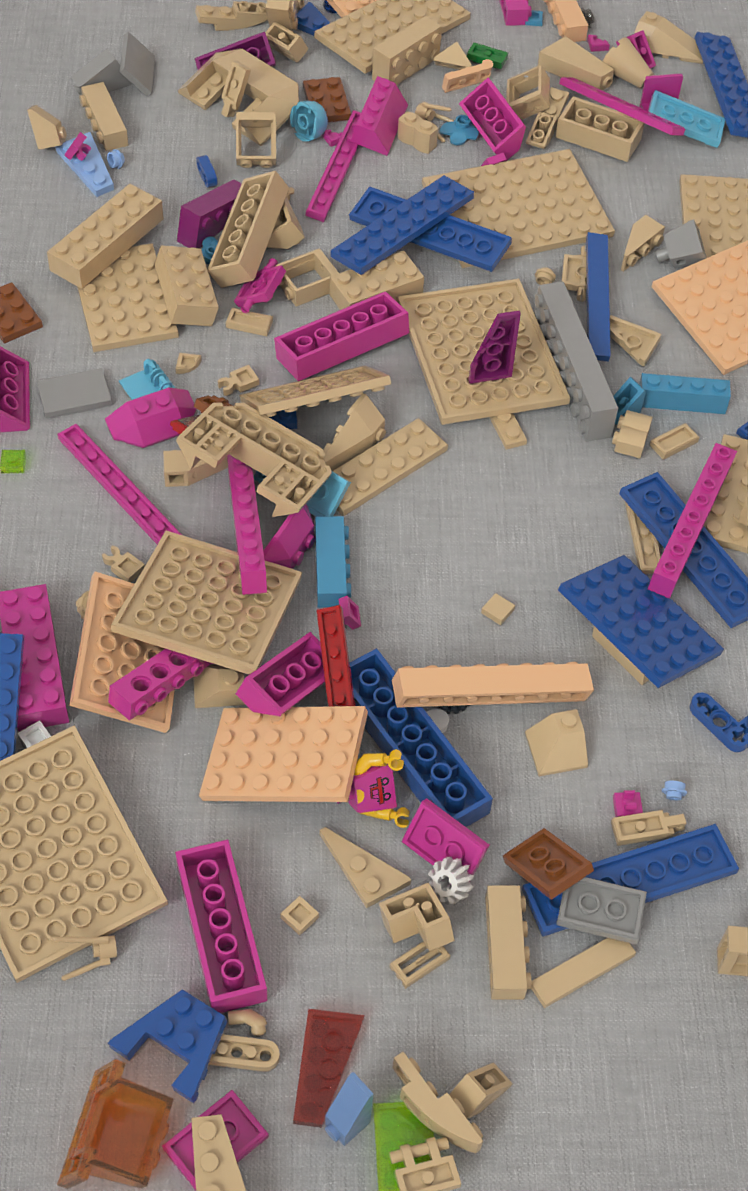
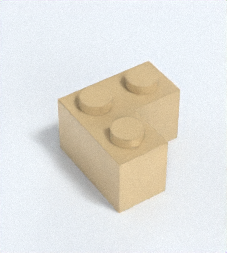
(417, 913)

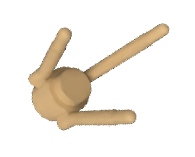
(427, 113)
(102, 947)

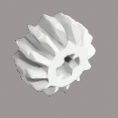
(451, 880)

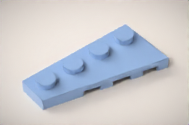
(91, 169)

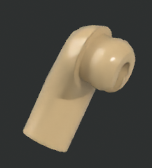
(250, 1018)

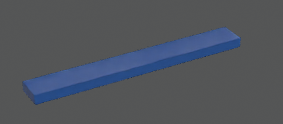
(598, 295)

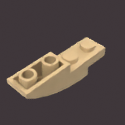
(240, 16)
(547, 120)
(440, 1115)

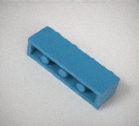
(685, 393)
(330, 560)

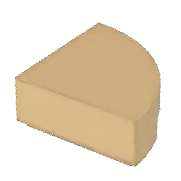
(187, 363)

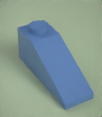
(349, 1110)

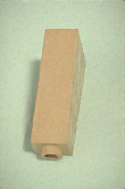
(571, 60)

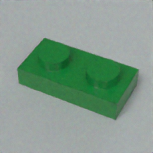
(481, 52)

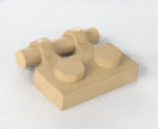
(433, 1175)

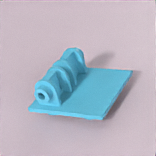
(146, 381)

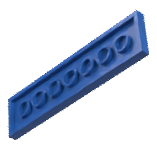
(727, 80)
(402, 224)
(449, 237)
(708, 563)
(655, 868)

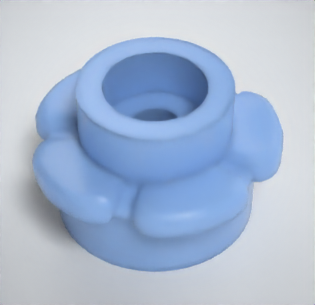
(115, 159)
(674, 790)

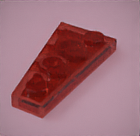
(324, 1058)

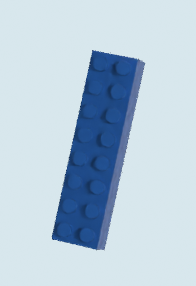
(430, 761)

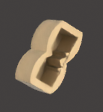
(417, 132)
(633, 433)

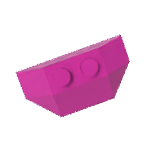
(148, 418)
(291, 540)

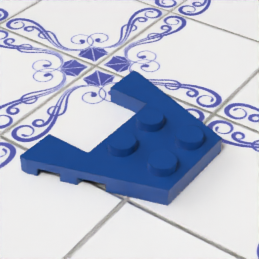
(185, 1029)

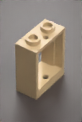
(533, 102)
(255, 119)
(302, 264)
(733, 952)

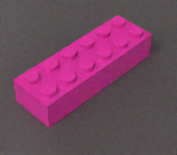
(341, 336)
(42, 688)
(221, 927)

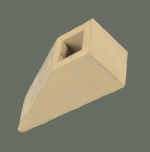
(644, 236)
(178, 472)

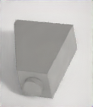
(101, 69)

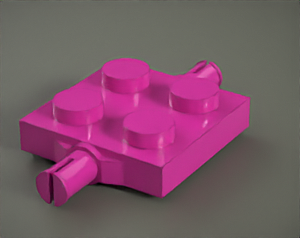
(262, 287)

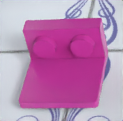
(667, 84)

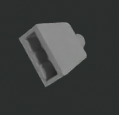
(683, 246)

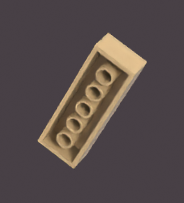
(248, 229)
(105, 236)

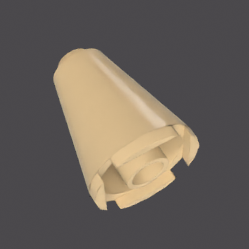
(628, 63)

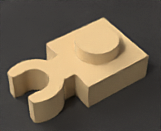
(240, 379)
(126, 566)

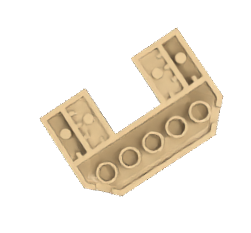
(265, 85)
(290, 462)

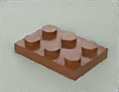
(329, 94)
(16, 314)
(548, 863)

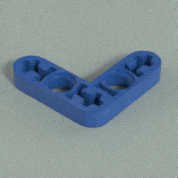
(726, 733)

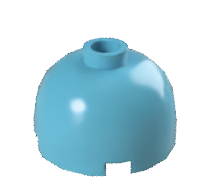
(309, 120)

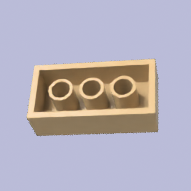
(407, 51)
(599, 129)
(394, 275)
(186, 286)

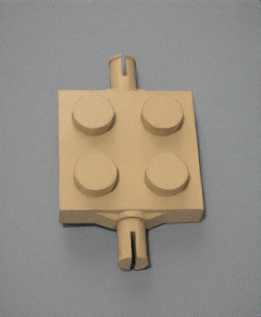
(575, 273)

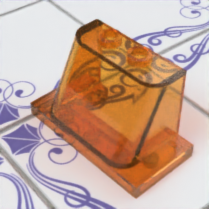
(117, 1131)

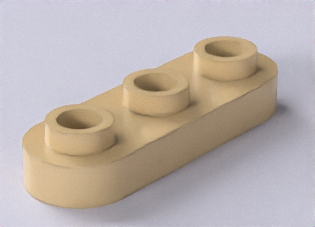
(251, 1051)

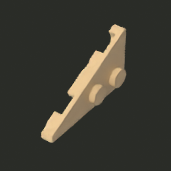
(634, 339)
(367, 874)

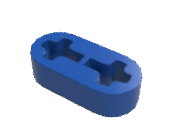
(206, 171)

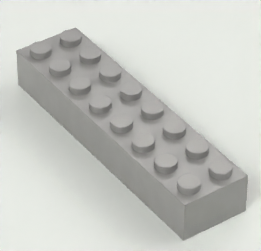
(577, 363)

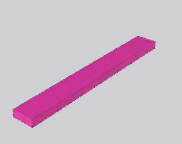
(622, 106)
(334, 172)
(116, 483)

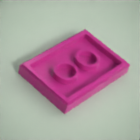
(438, 835)
(242, 1128)

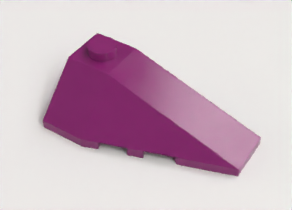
(256, 45)
(497, 351)

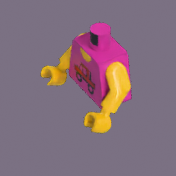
(374, 787)

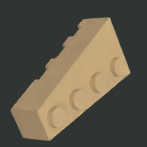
(214, 1156)

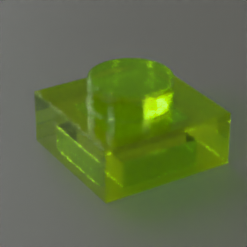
(13, 461)

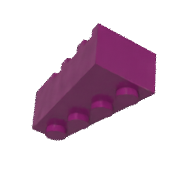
(206, 214)

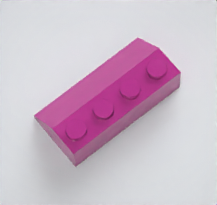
(380, 117)
(494, 118)
(14, 392)
(284, 678)

